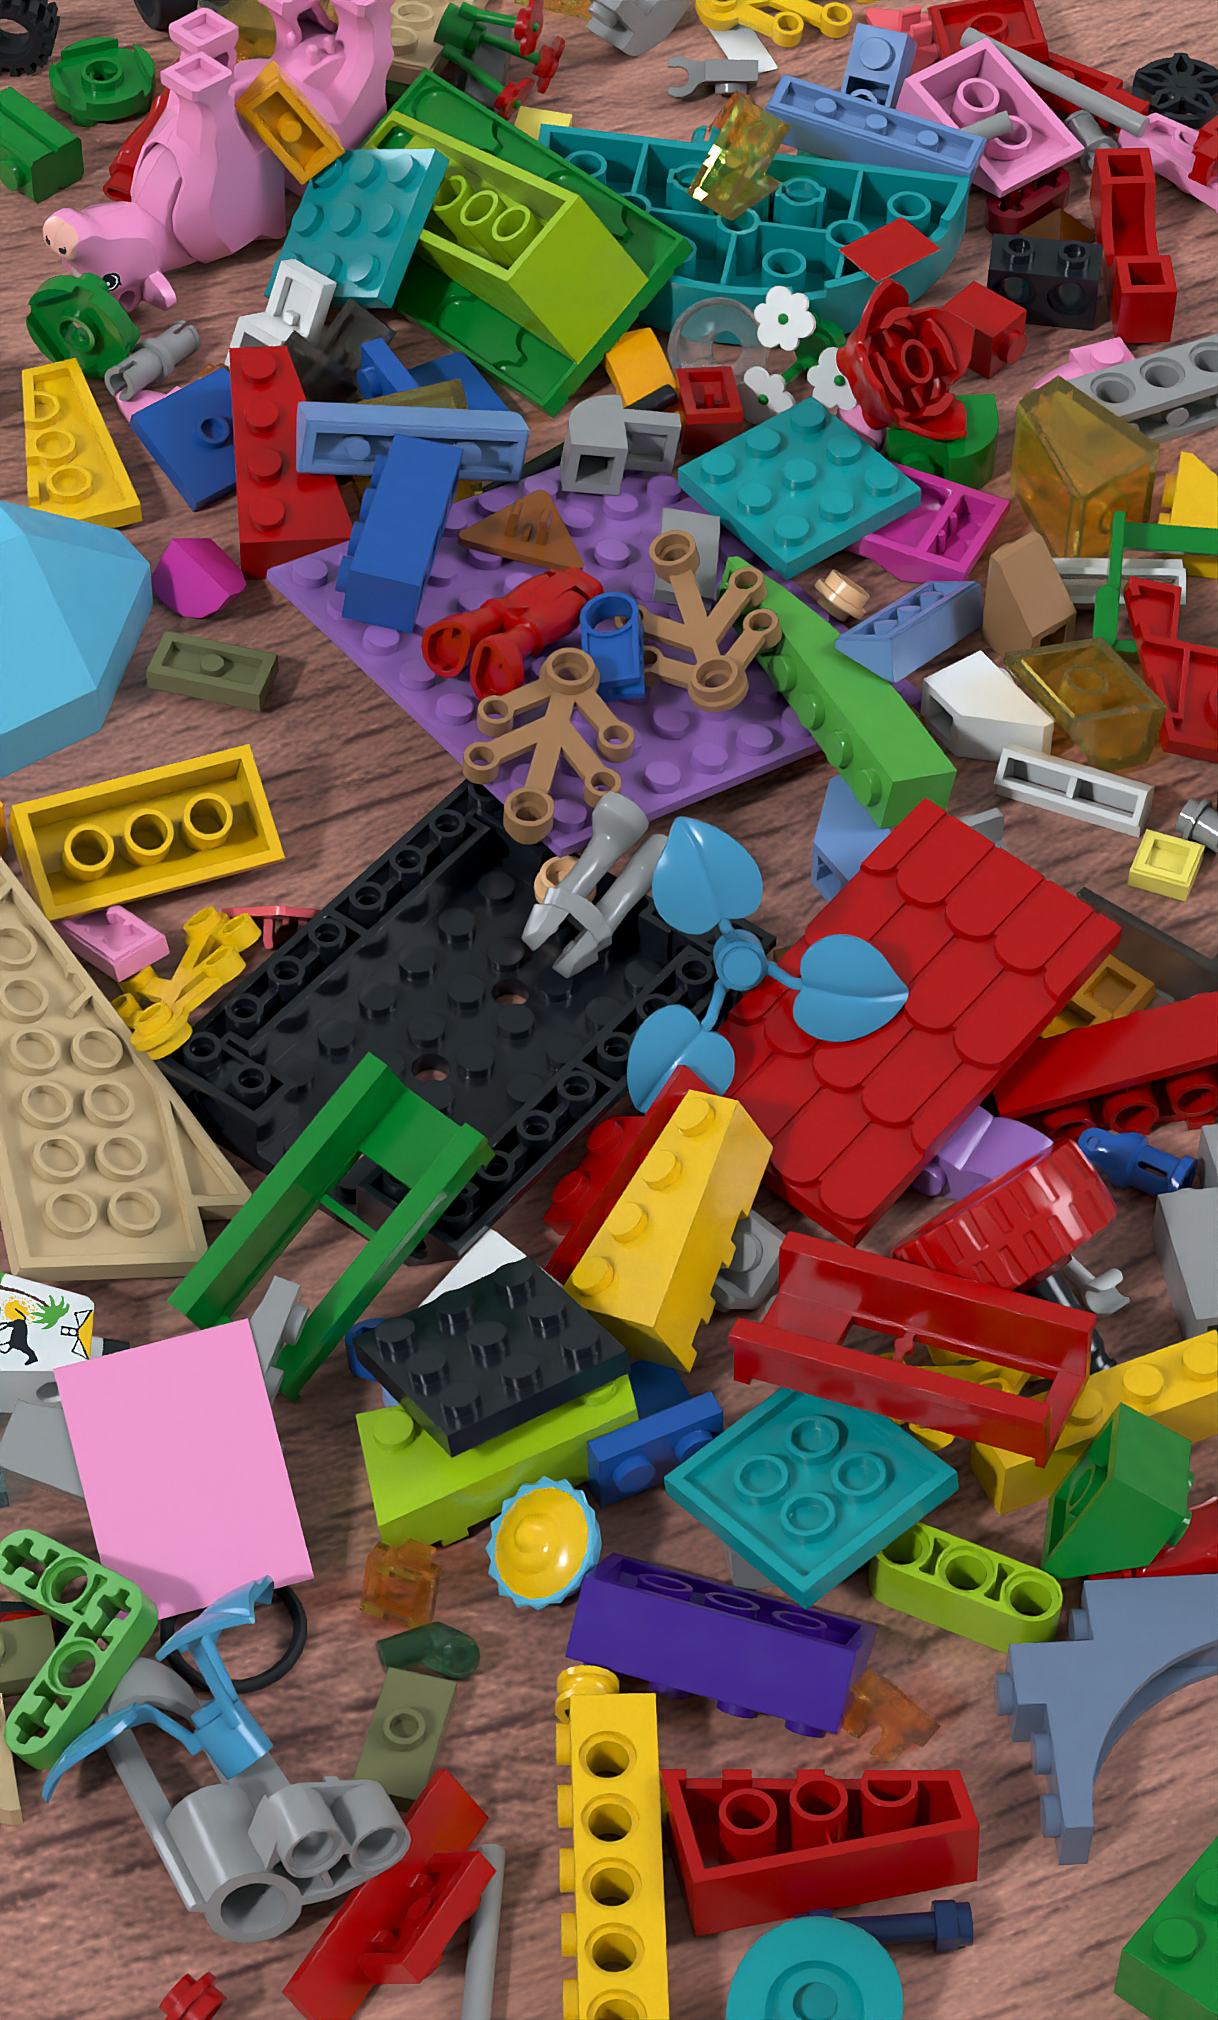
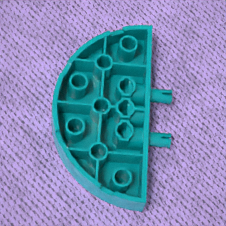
(784, 237)

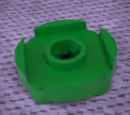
(123, 93)
(106, 328)

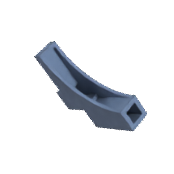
(1079, 1696)

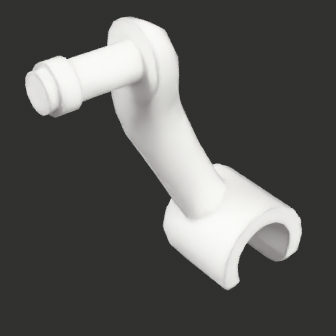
(1097, 1292)

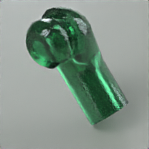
(432, 1646)

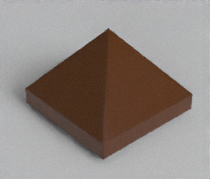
(1059, 226)

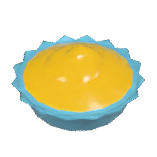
(543, 1543)

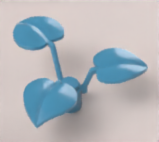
(705, 882)
(222, 1724)

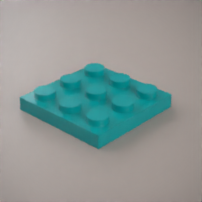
(364, 221)
(799, 487)
(810, 1489)

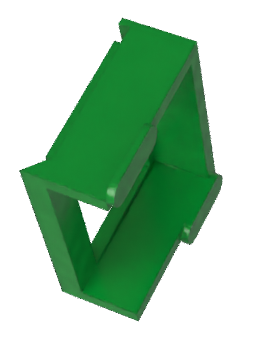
(1145, 538)

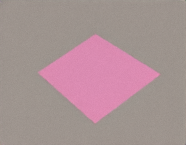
(184, 1468)

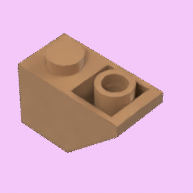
(1026, 598)

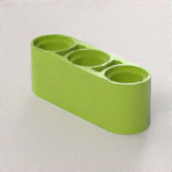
(986, 1613)

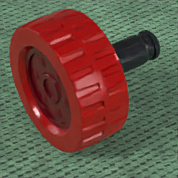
(1021, 1230)

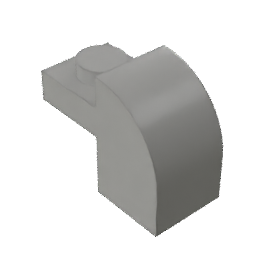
(635, 24)
(608, 439)

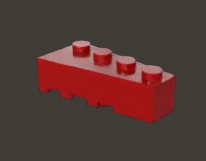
(278, 509)
(1120, 1074)
(813, 1841)

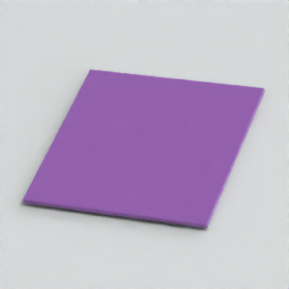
(677, 747)

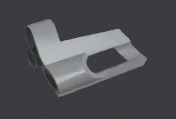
(255, 1841)

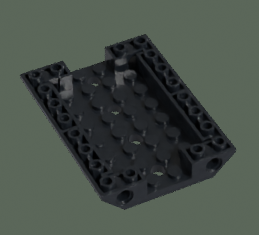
(413, 976)

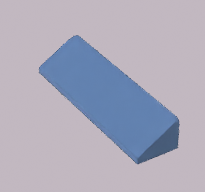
(870, 133)
(349, 437)
(914, 628)

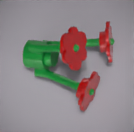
(462, 32)

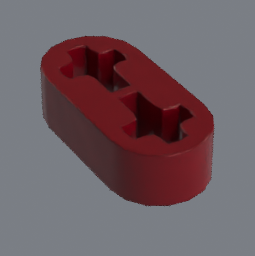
(1051, 193)

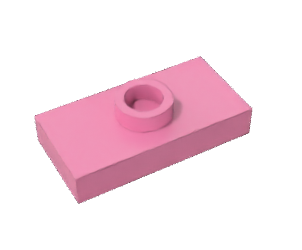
(113, 941)

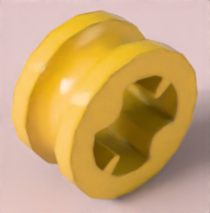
(582, 1680)

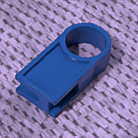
(618, 652)

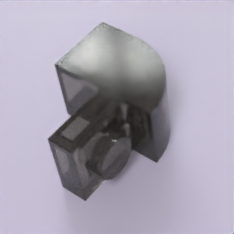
(331, 366)

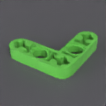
(89, 1619)

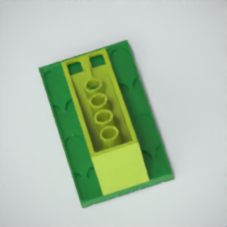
(521, 249)

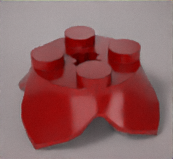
(906, 363)

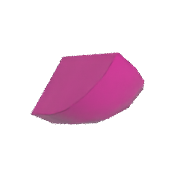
(196, 577)

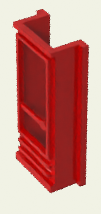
(836, 1286)

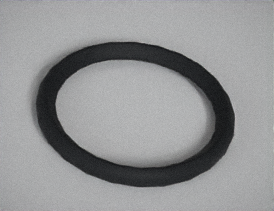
(253, 1683)

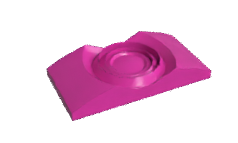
(940, 536)

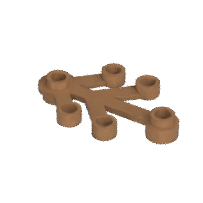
(716, 680)
(566, 682)

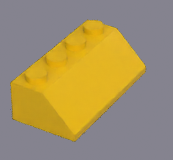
(145, 834)

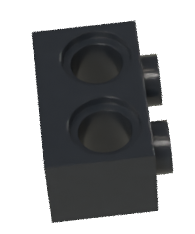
(1048, 278)

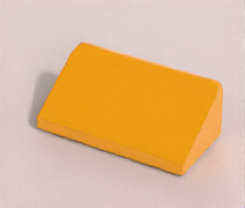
(289, 123)

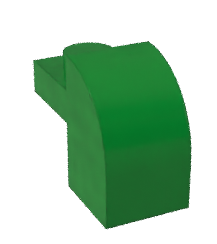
(962, 460)

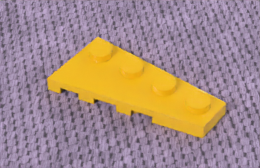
(70, 450)

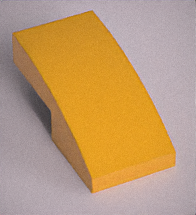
(638, 366)
(1107, 995)

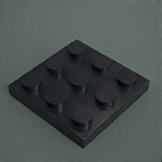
(491, 1356)

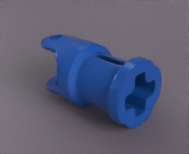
(1127, 1157)

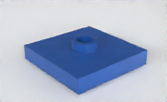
(193, 438)

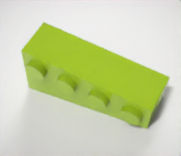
(437, 1497)

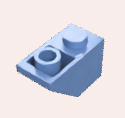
(878, 64)
(842, 839)

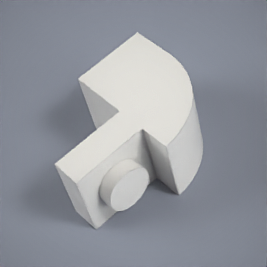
(296, 303)

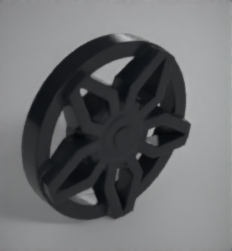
(1179, 91)

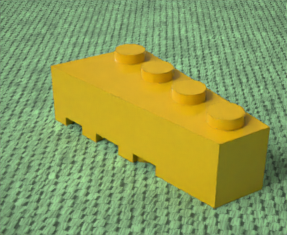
(673, 1231)

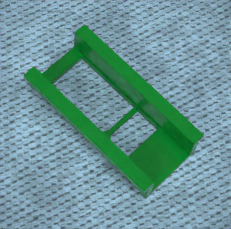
(367, 1117)

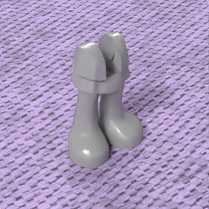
(615, 829)

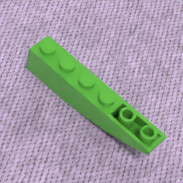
(849, 711)

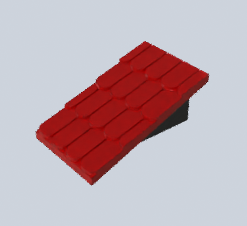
(986, 971)

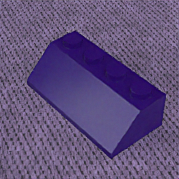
(720, 1644)

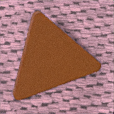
(525, 532)

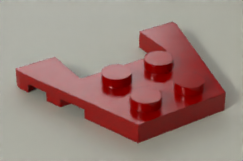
(1175, 670)

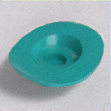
(816, 1973)

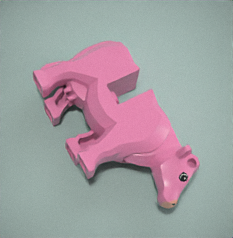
(203, 171)

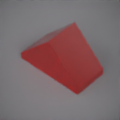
(707, 407)

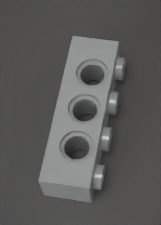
(1161, 392)

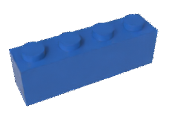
(400, 532)

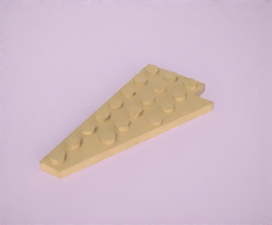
(94, 1141)

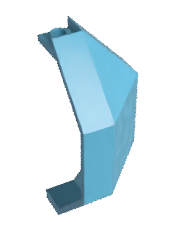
(67, 628)

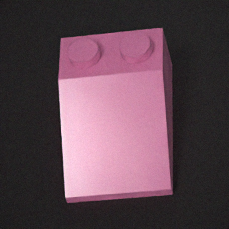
(982, 84)

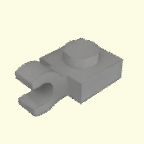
(724, 74)

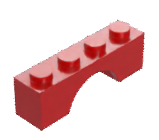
(1135, 276)

